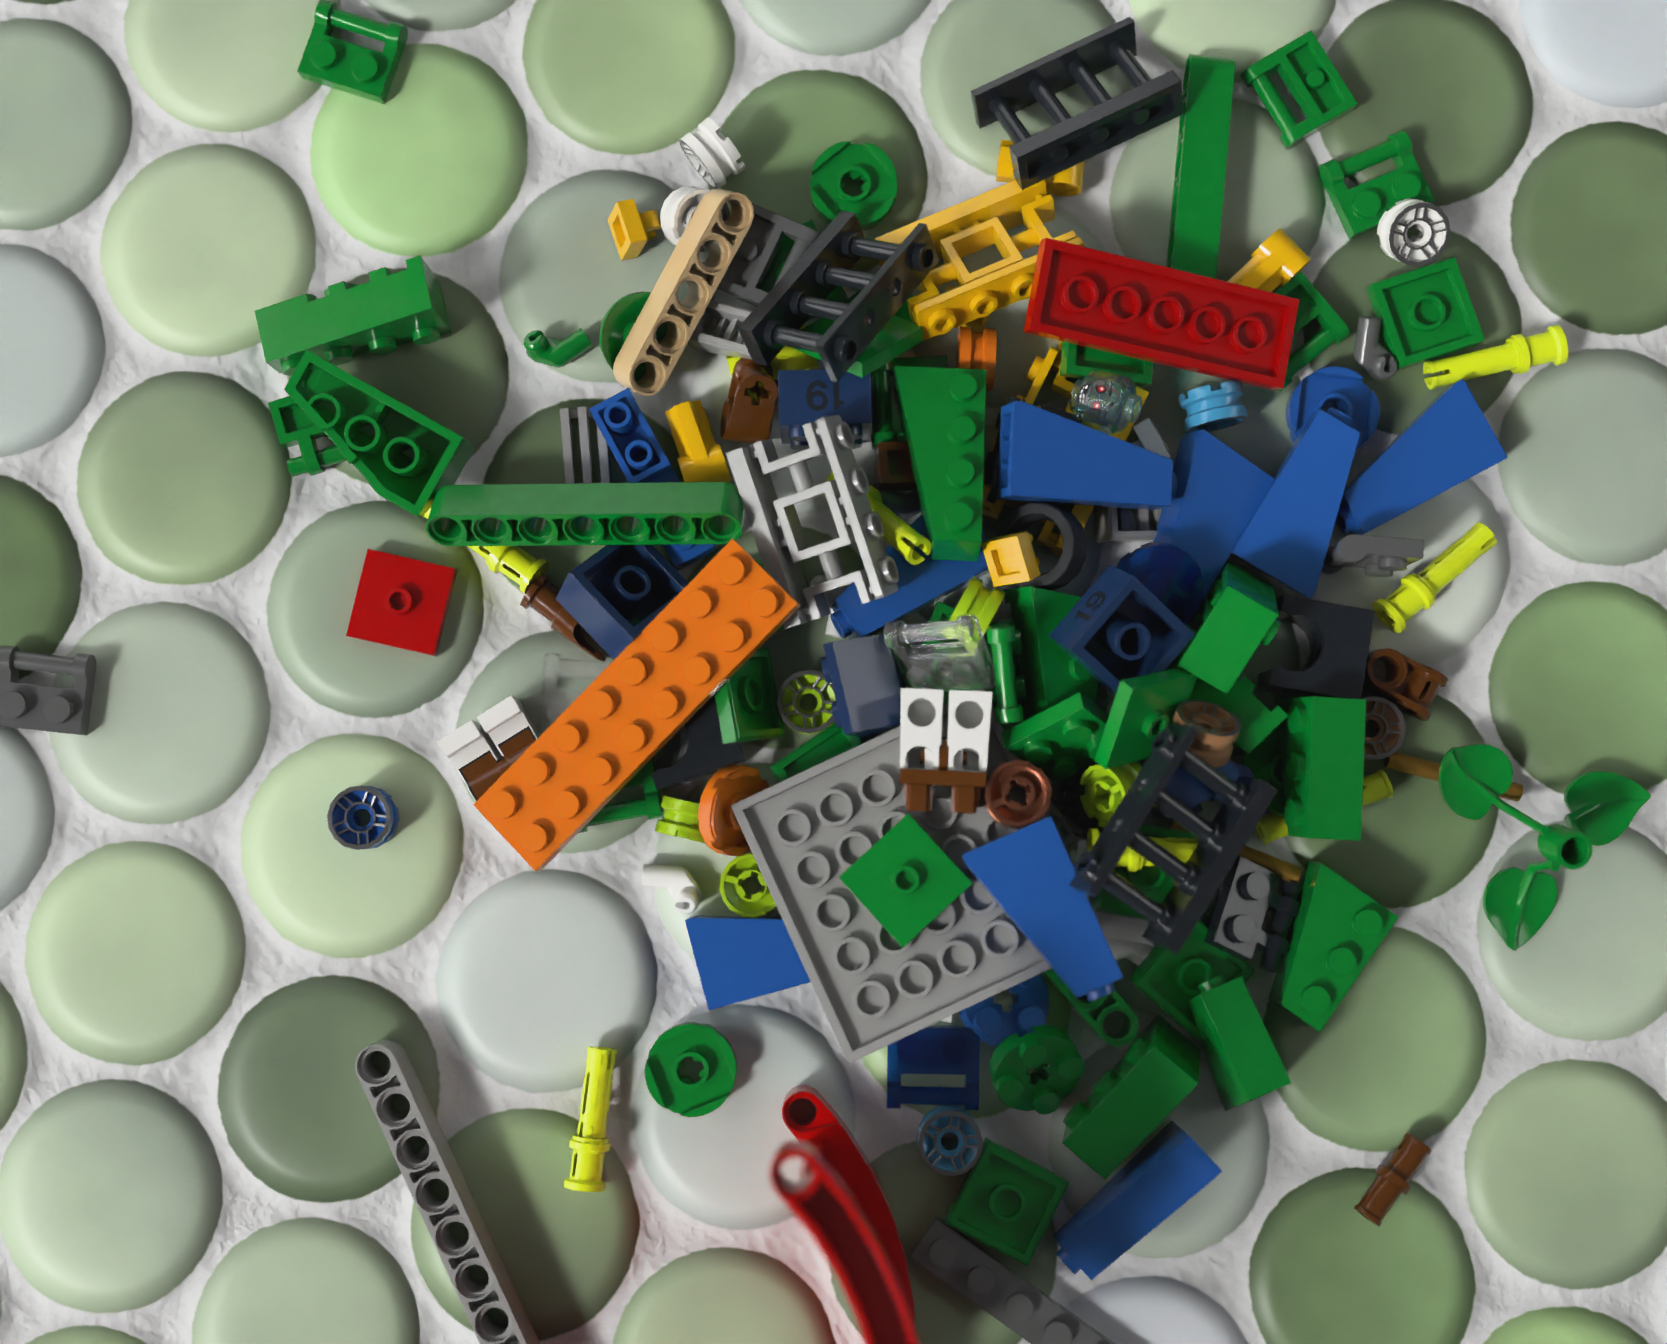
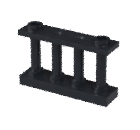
(1091, 131)
(815, 276)
(1217, 846)

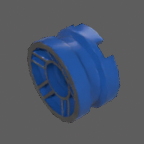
(347, 826)

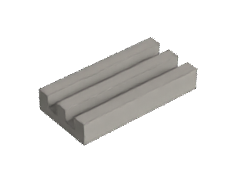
(582, 414)

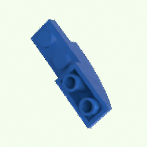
(641, 458)

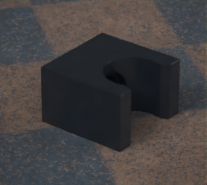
(1338, 650)
(704, 750)

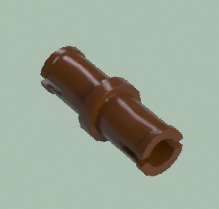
(1392, 1179)

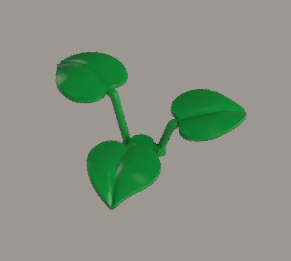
(1600, 812)

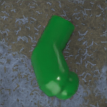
(553, 351)

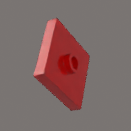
(402, 602)

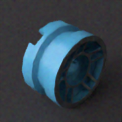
(1213, 407)
(965, 1150)

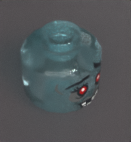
(1105, 401)

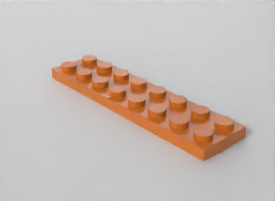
(636, 705)

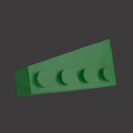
(355, 318)
(945, 442)

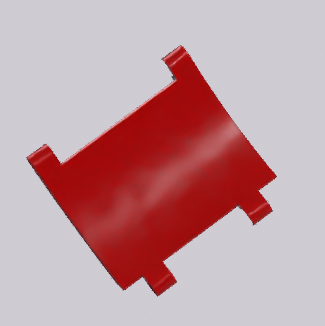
(848, 1219)

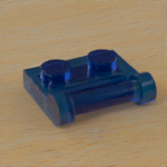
(935, 1051)

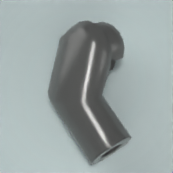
(1370, 352)
(902, 505)

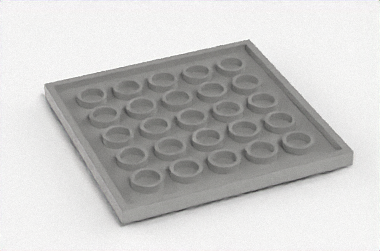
(866, 982)

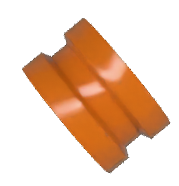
(978, 351)

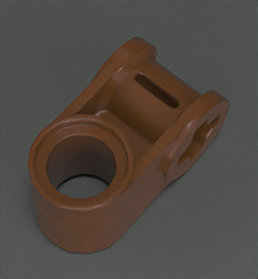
(749, 403)
(1406, 684)

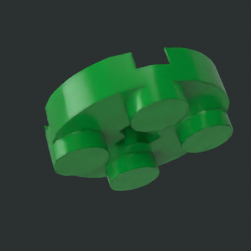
(854, 162)
(1042, 1089)
(680, 1093)

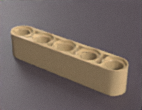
(702, 283)

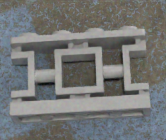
(779, 529)

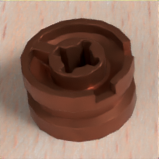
(1012, 813)

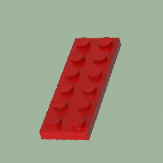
(1160, 314)

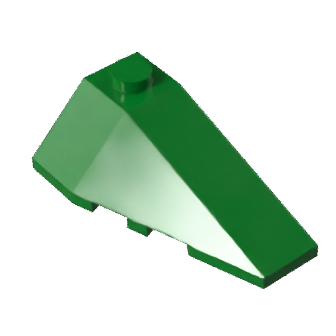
(386, 441)

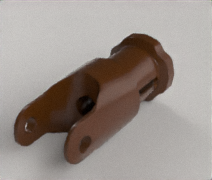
(542, 598)

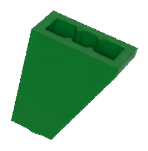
(1236, 1042)

